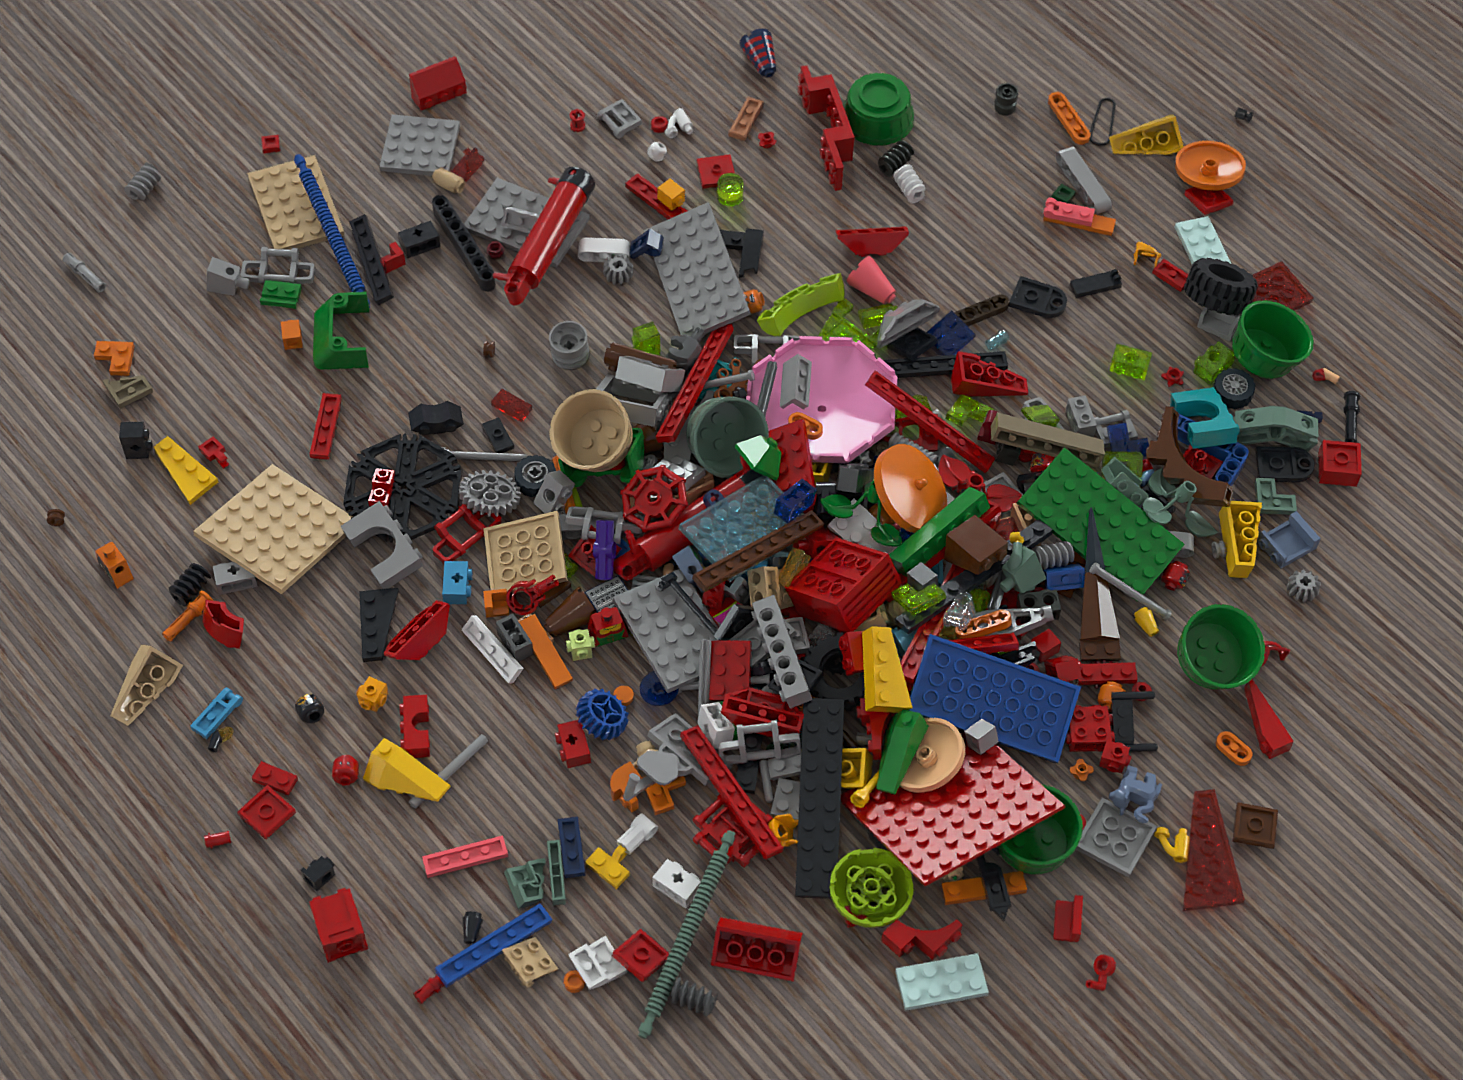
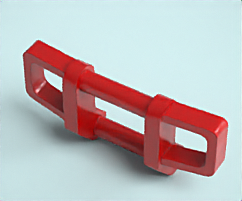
(447, 539)

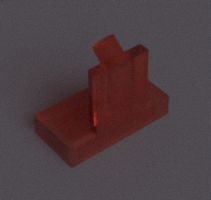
(468, 164)

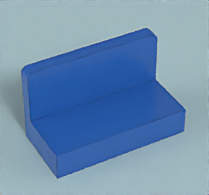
(1064, 577)

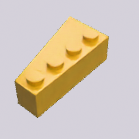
(1240, 534)
(883, 673)

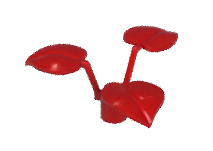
(955, 472)

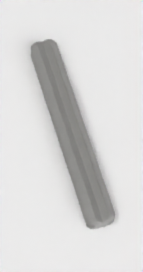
(704, 672)

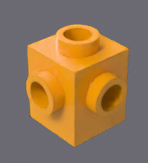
(372, 694)

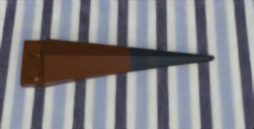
(1098, 626)

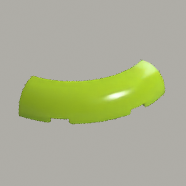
(799, 302)

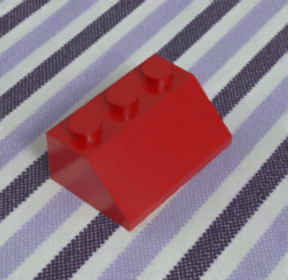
(437, 83)

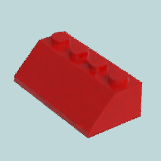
(756, 949)

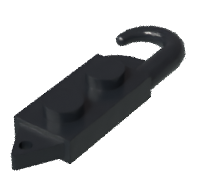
(994, 886)

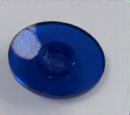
(648, 690)

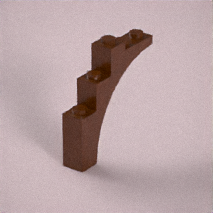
(1176, 470)

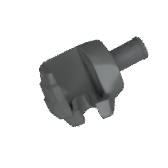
(688, 349)

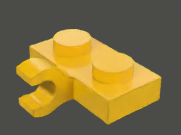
(609, 866)

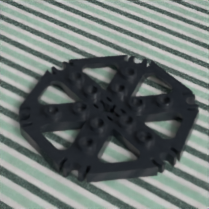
(415, 481)

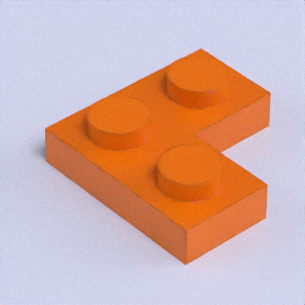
(119, 353)
(660, 797)

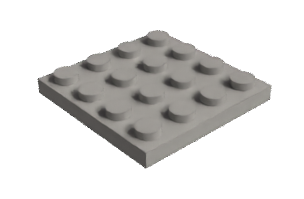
(419, 145)

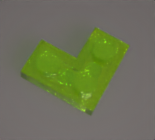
(965, 408)
(916, 601)

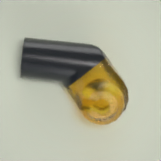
(218, 737)

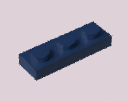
(571, 847)

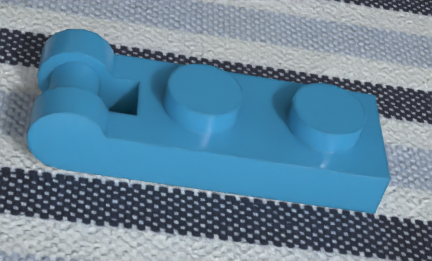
(216, 713)

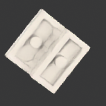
(596, 963)

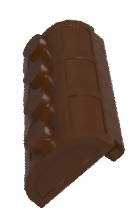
(612, 356)

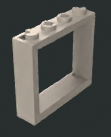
(638, 412)

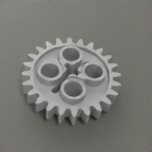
(489, 493)

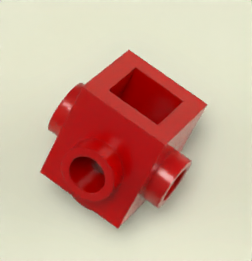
(1115, 757)

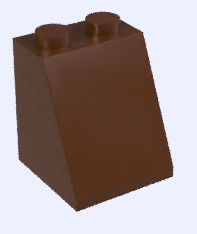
(974, 546)

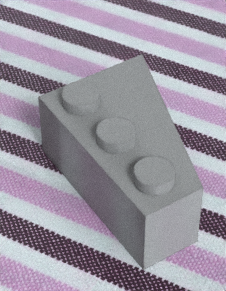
(649, 375)

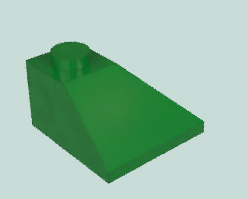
(761, 455)

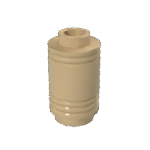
(448, 180)

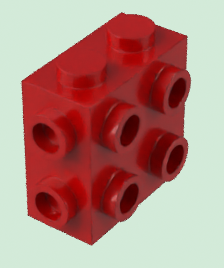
(1089, 729)

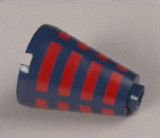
(760, 51)

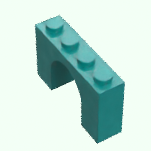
(1206, 403)

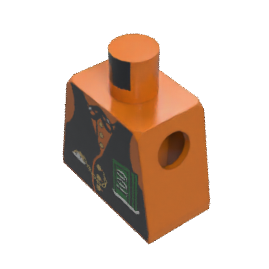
(109, 559)

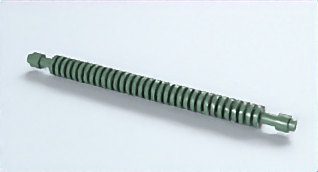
(686, 935)

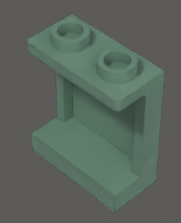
(1124, 481)

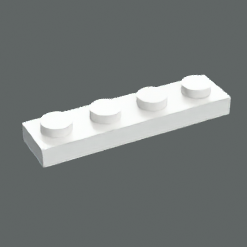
(492, 649)

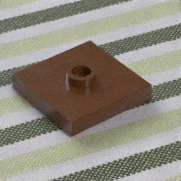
(1255, 825)

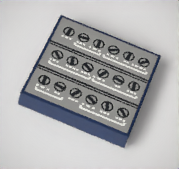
(602, 595)

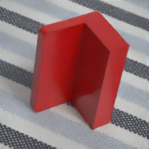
(1068, 919)

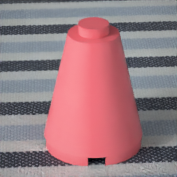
(872, 281)

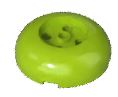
(886, 872)

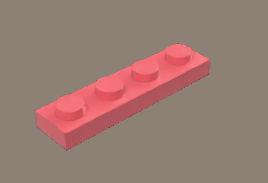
(465, 856)

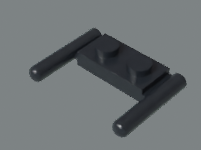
(1123, 719)

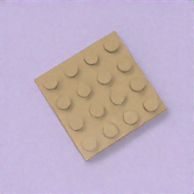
(525, 551)

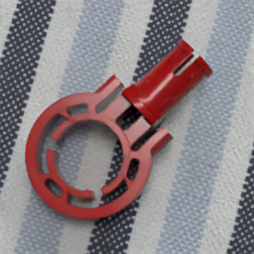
(534, 592)

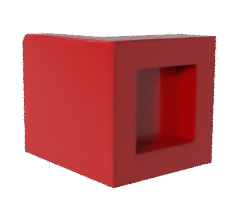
(394, 259)
(1047, 644)

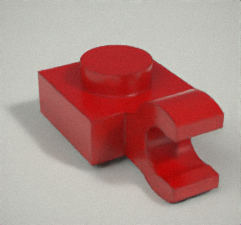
(212, 450)

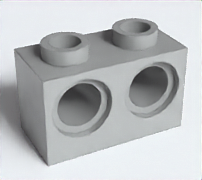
(1080, 416)

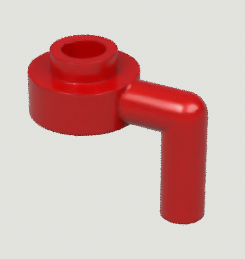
(1100, 968)

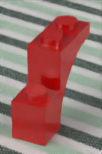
(933, 943)

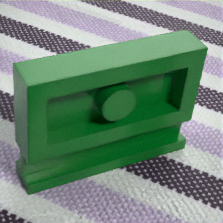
(280, 294)

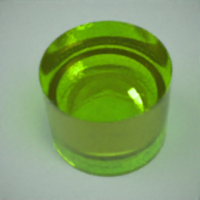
(730, 189)

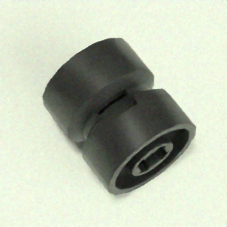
(1006, 99)

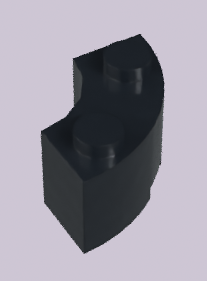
(435, 418)

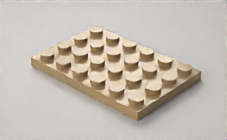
(287, 207)

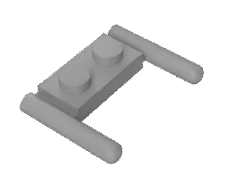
(778, 768)

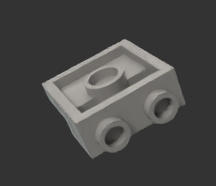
(683, 468)

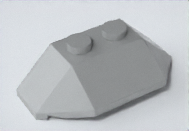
(905, 319)

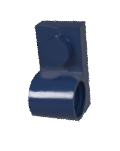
(648, 243)

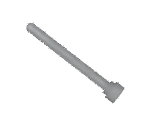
(486, 456)

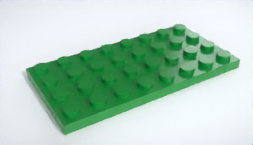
(1129, 540)

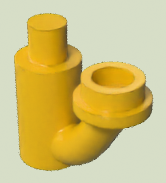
(1181, 846)

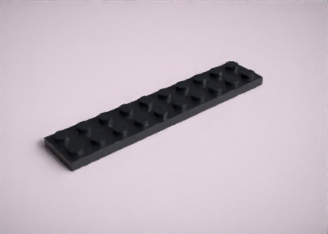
(819, 797)

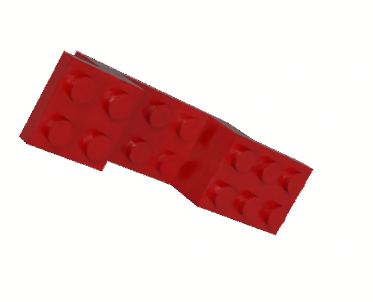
(837, 143)

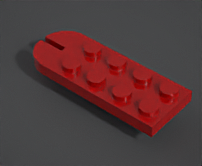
(795, 456)

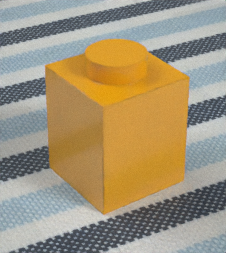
(671, 194)

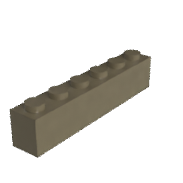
(1046, 439)

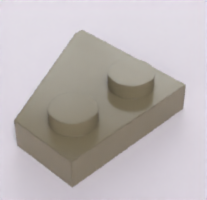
(128, 389)

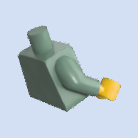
(1022, 568)

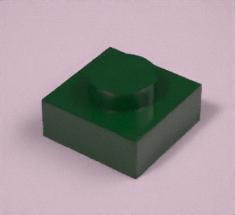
(1063, 194)

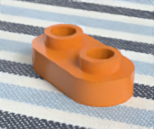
(813, 427)
(1234, 748)

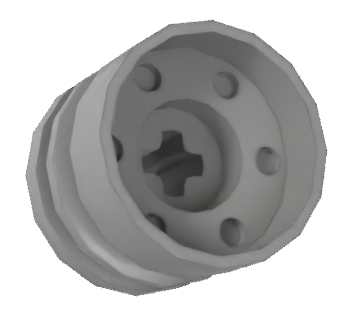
(569, 345)

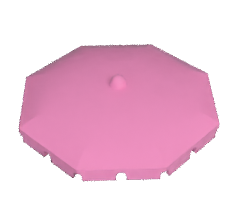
(838, 398)

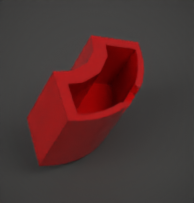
(222, 624)

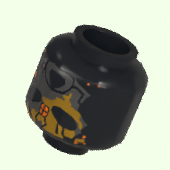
(309, 708)

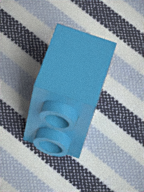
(456, 582)

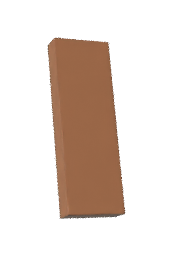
(746, 118)

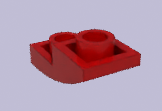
(381, 486)

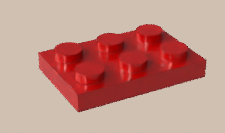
(729, 668)

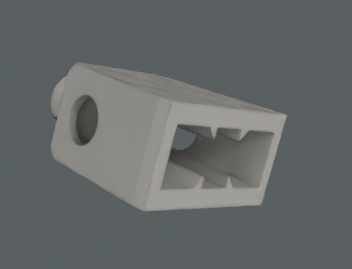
(224, 277)

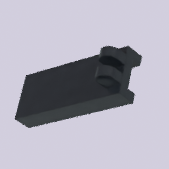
(1096, 283)

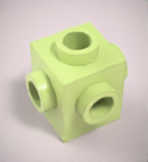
(580, 644)

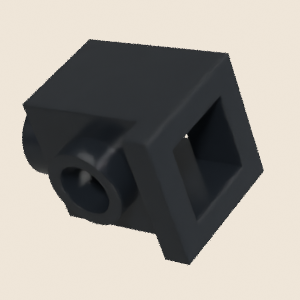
(318, 872)

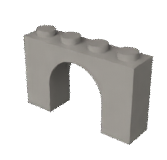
(378, 521)

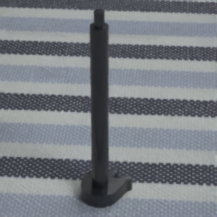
(670, 580)

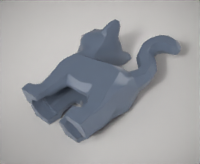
(1137, 792)

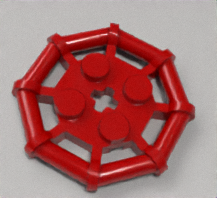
(661, 505)

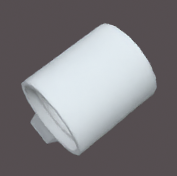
(640, 830)

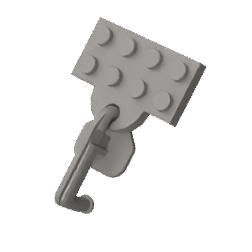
(669, 761)

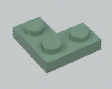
(1272, 502)

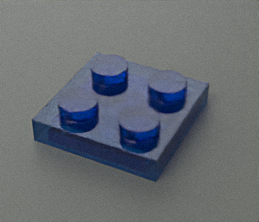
(951, 334)

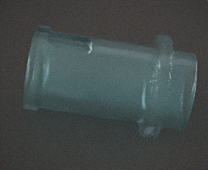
(998, 339)

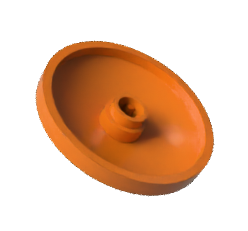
(1210, 165)

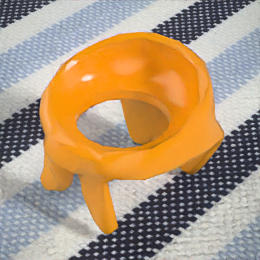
(1146, 250)
(786, 825)

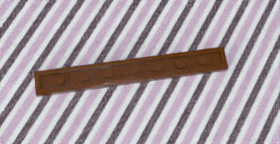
(757, 551)

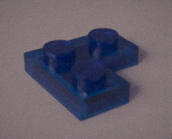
(1120, 440)

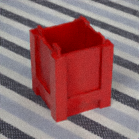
(338, 924)

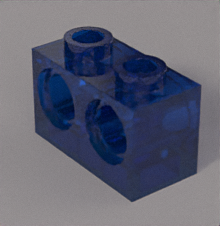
(795, 501)

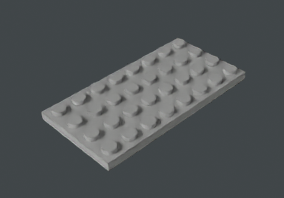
(698, 272)

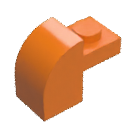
(618, 784)

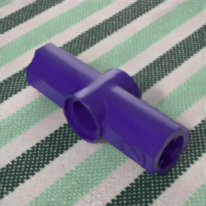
(604, 549)

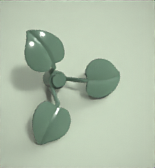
(1158, 513)

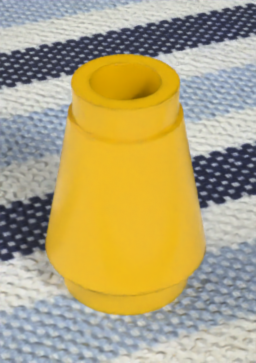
(1145, 619)

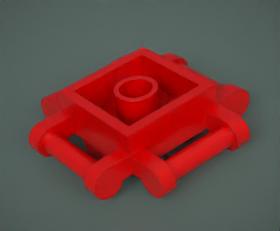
(721, 824)

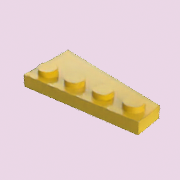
(186, 471)

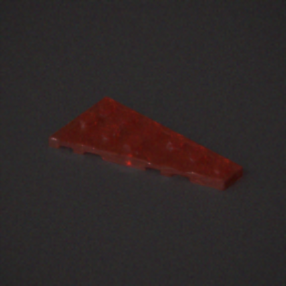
(1210, 864)

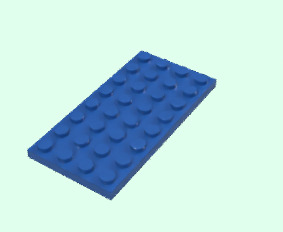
(969, 685)

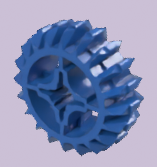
(602, 714)

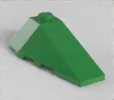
(899, 748)

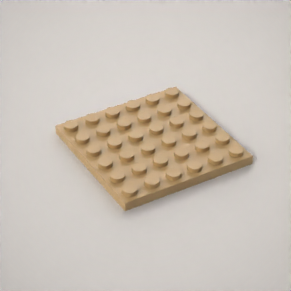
(275, 528)

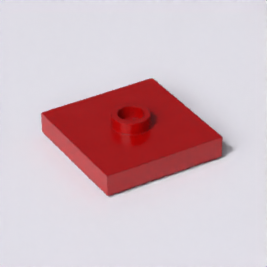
(712, 168)
(1208, 200)
(266, 812)
(641, 955)

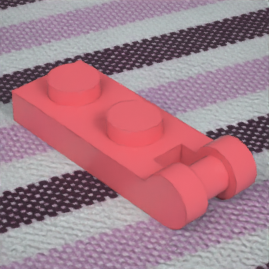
(1068, 212)

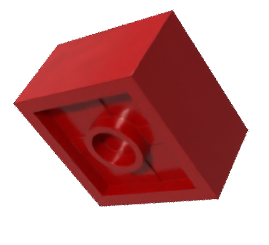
(1339, 463)

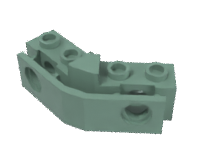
(1277, 425)

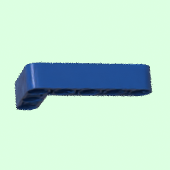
(1232, 455)

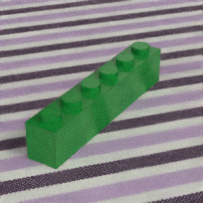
(932, 536)

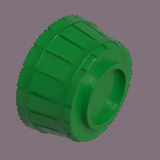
(879, 109)
(1271, 339)
(1221, 647)
(1046, 843)

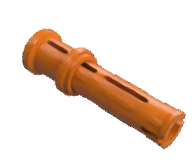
(193, 610)

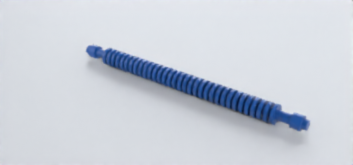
(329, 226)

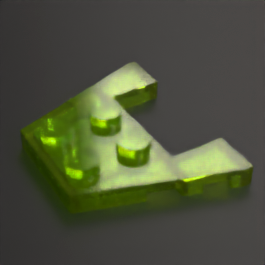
(840, 327)

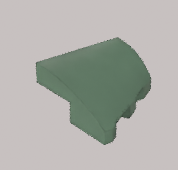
(526, 882)

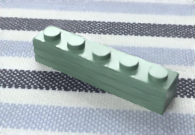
(556, 872)

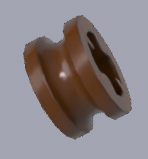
(489, 349)
(55, 517)

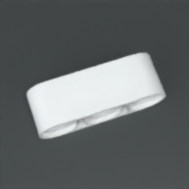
(601, 248)

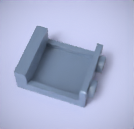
(1289, 540)

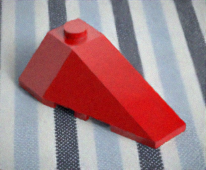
(979, 378)

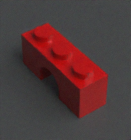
(414, 711)

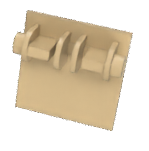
(529, 961)

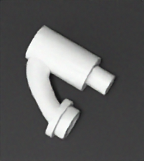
(683, 121)

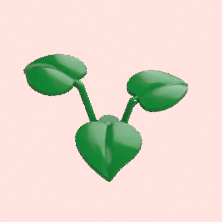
(841, 507)

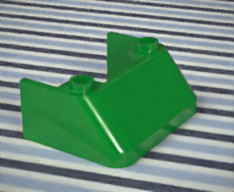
(332, 351)

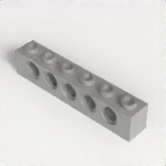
(797, 692)

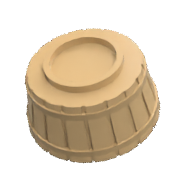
(591, 431)

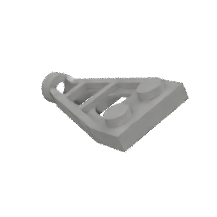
(1038, 617)

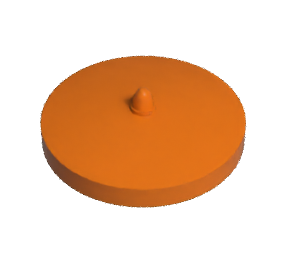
(909, 486)

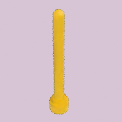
(861, 797)

